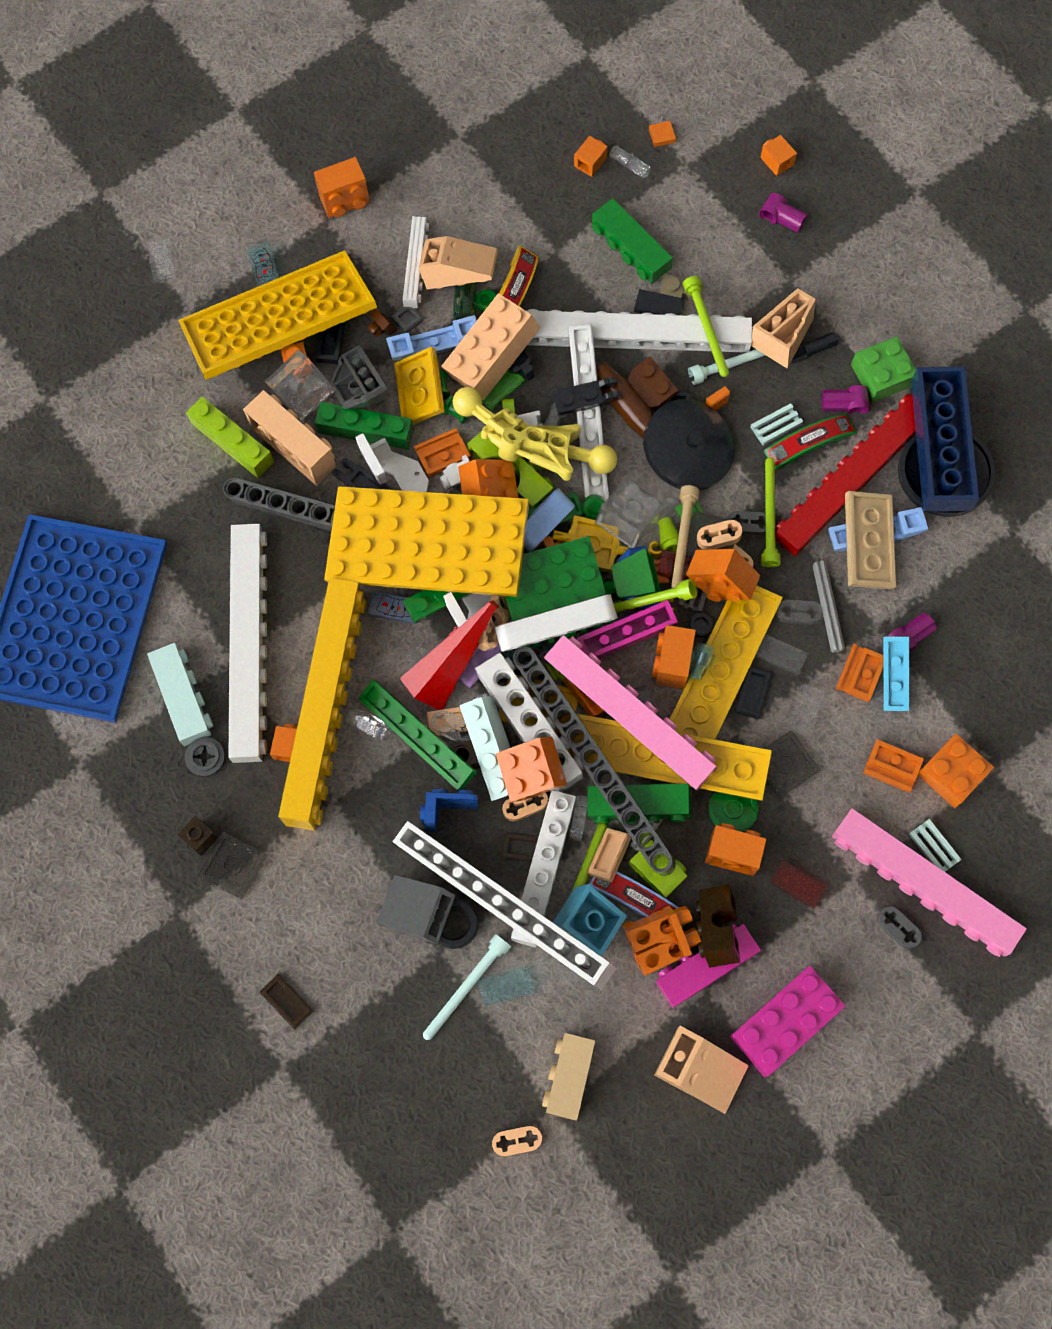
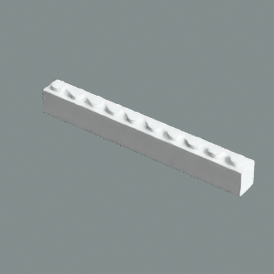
(643, 330)
(246, 644)
(505, 906)

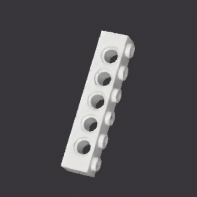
(498, 668)
(547, 856)

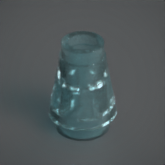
(701, 659)

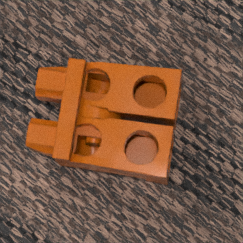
(660, 938)

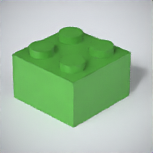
(884, 369)

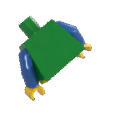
(635, 574)

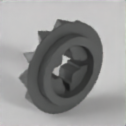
(197, 749)

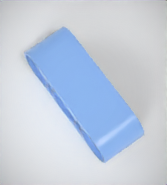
(546, 518)

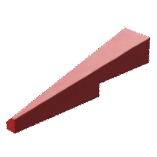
(437, 673)

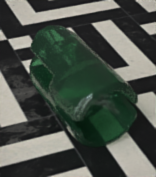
(464, 300)

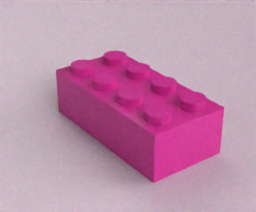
(787, 1021)

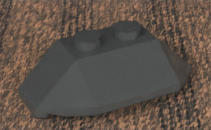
(358, 381)

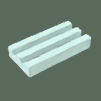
(793, 415)
(921, 829)

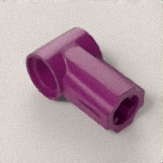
(779, 211)
(851, 400)
(916, 630)

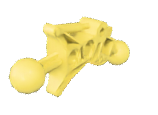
(540, 444)

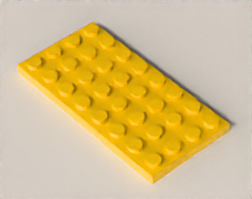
(276, 314)
(428, 540)

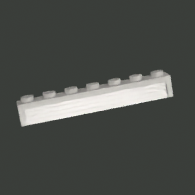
(413, 277)

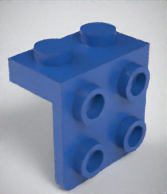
(442, 799)

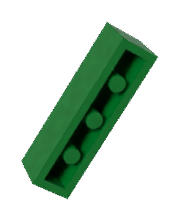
(631, 241)
(349, 423)
(654, 800)

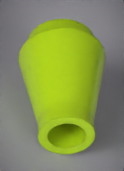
(668, 535)

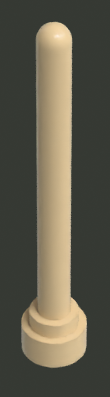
(688, 496)

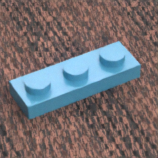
(896, 673)

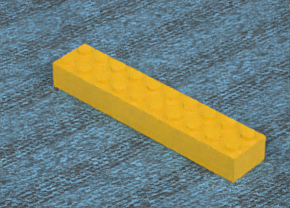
(322, 705)

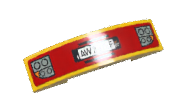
(519, 275)

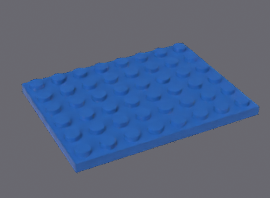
(75, 616)

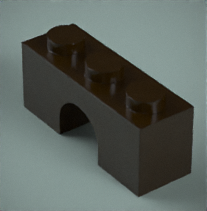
(718, 943)

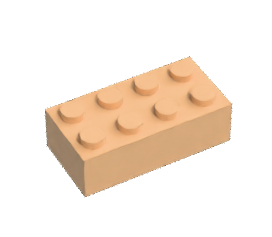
(491, 346)
(290, 437)

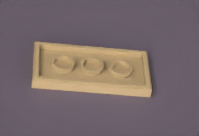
(870, 540)

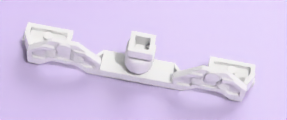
(412, 478)

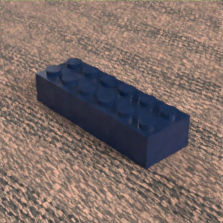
(944, 439)

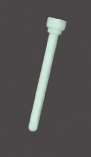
(701, 372)
(496, 948)

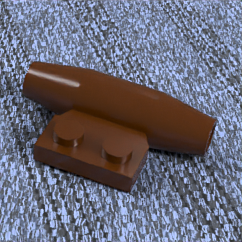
(644, 389)

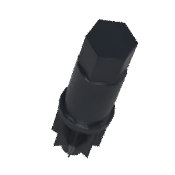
(817, 345)

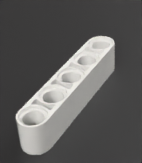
(556, 623)

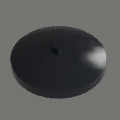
(688, 444)
(910, 476)

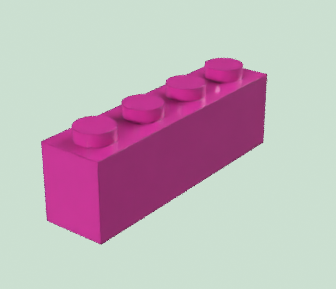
(628, 631)
(695, 974)

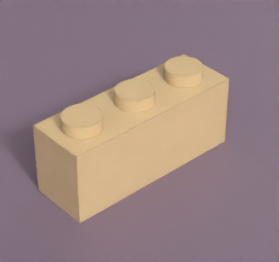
(569, 1076)

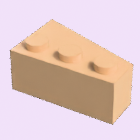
(784, 327)

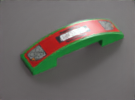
(809, 439)

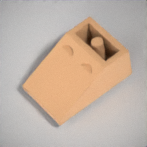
(455, 262)
(701, 1069)

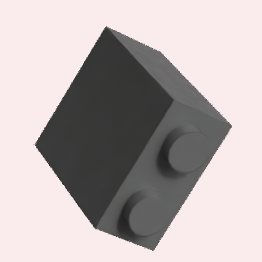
(415, 909)

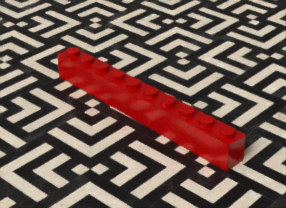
(852, 475)

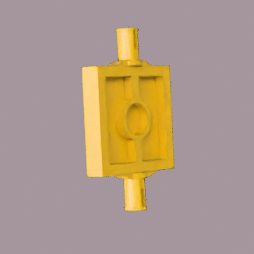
(604, 544)

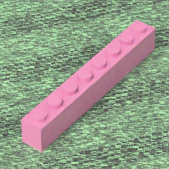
(630, 712)
(929, 883)

